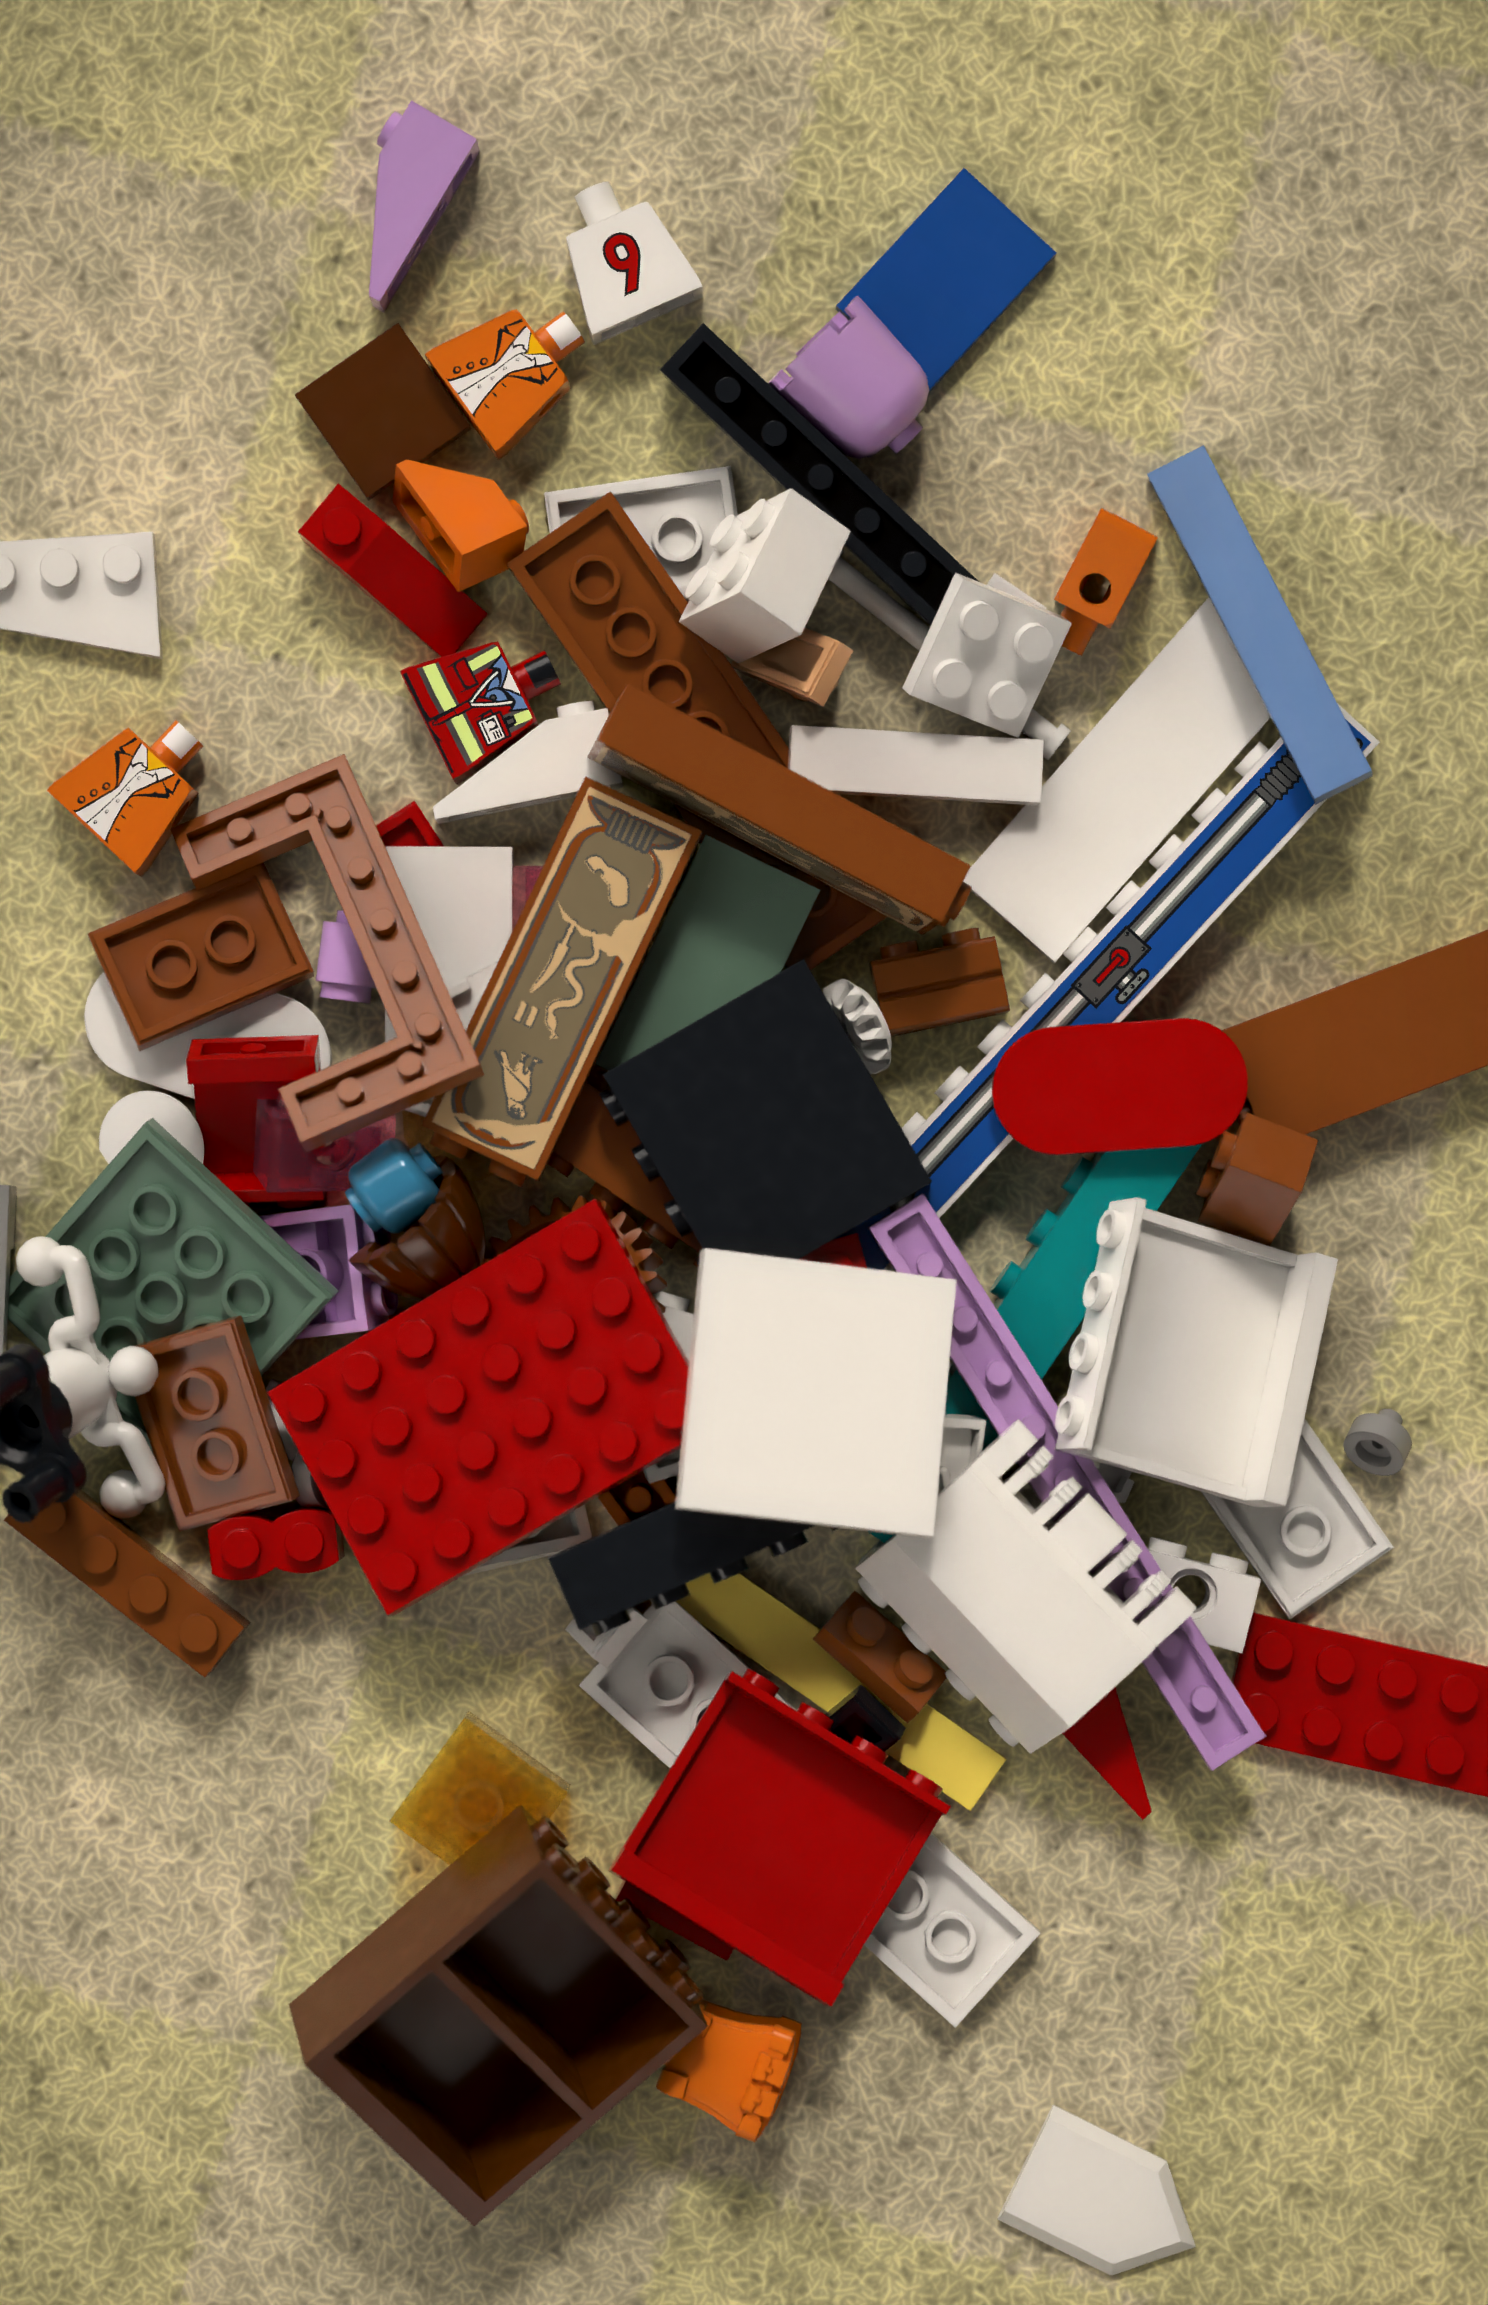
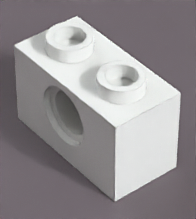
(1229, 1592)

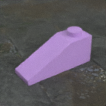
(416, 180)

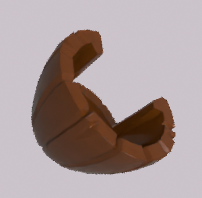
(434, 1248)

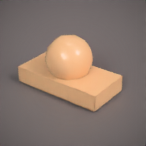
(803, 666)

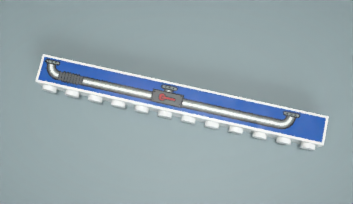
(1120, 963)

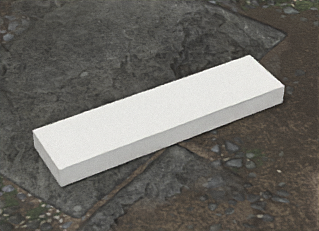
(919, 764)

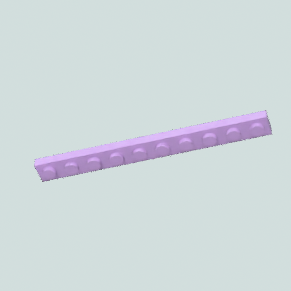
(1012, 1390)

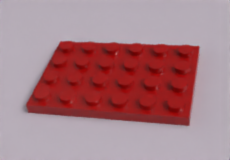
(490, 1407)

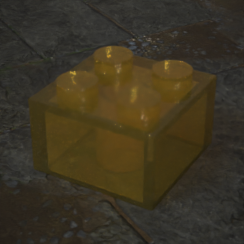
(473, 1788)

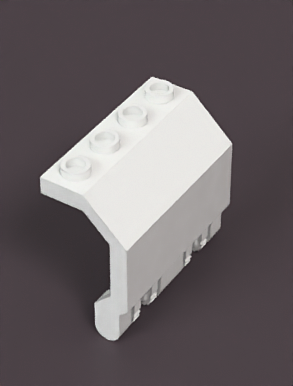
(1017, 1598)

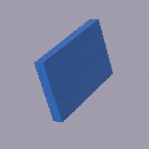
(952, 274)

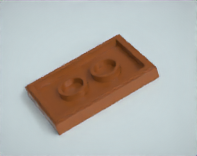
(200, 956)
(214, 1426)

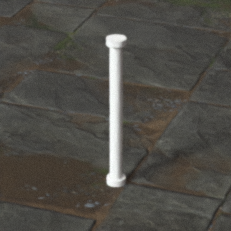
(915, 631)

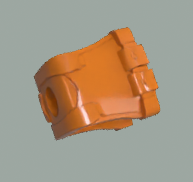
(735, 2067)

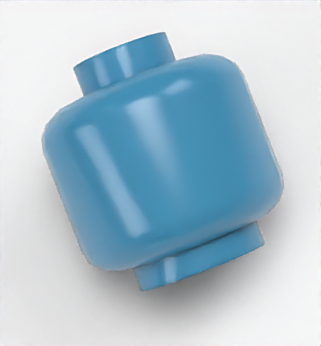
(393, 1185)

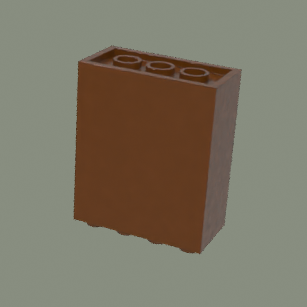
(498, 2014)

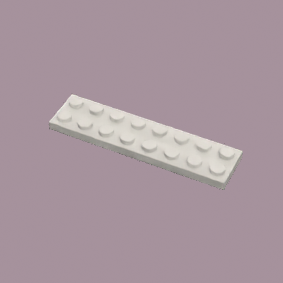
(944, 1923)

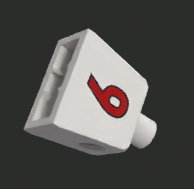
(626, 265)

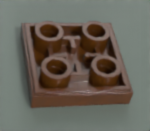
(382, 410)

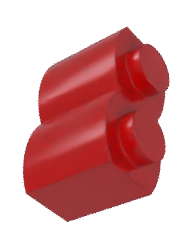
(257, 1543)

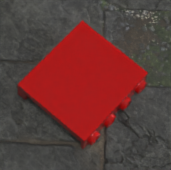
(780, 1835)

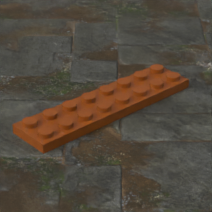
(621, 627)

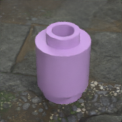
(342, 964)

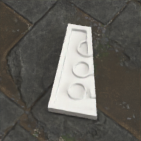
(84, 591)

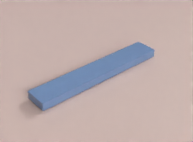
(1260, 625)

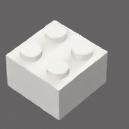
(763, 575)

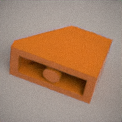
(460, 520)

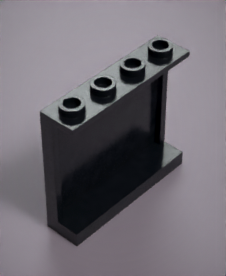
(765, 1124)

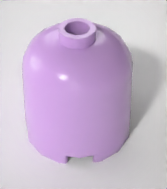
(856, 384)

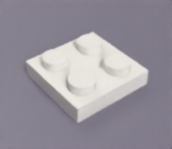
(986, 655)

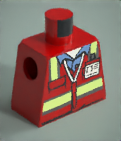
(478, 703)

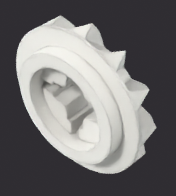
(862, 1023)

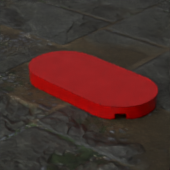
(1119, 1086)

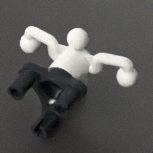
(69, 1393)

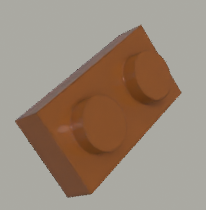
(880, 1657)

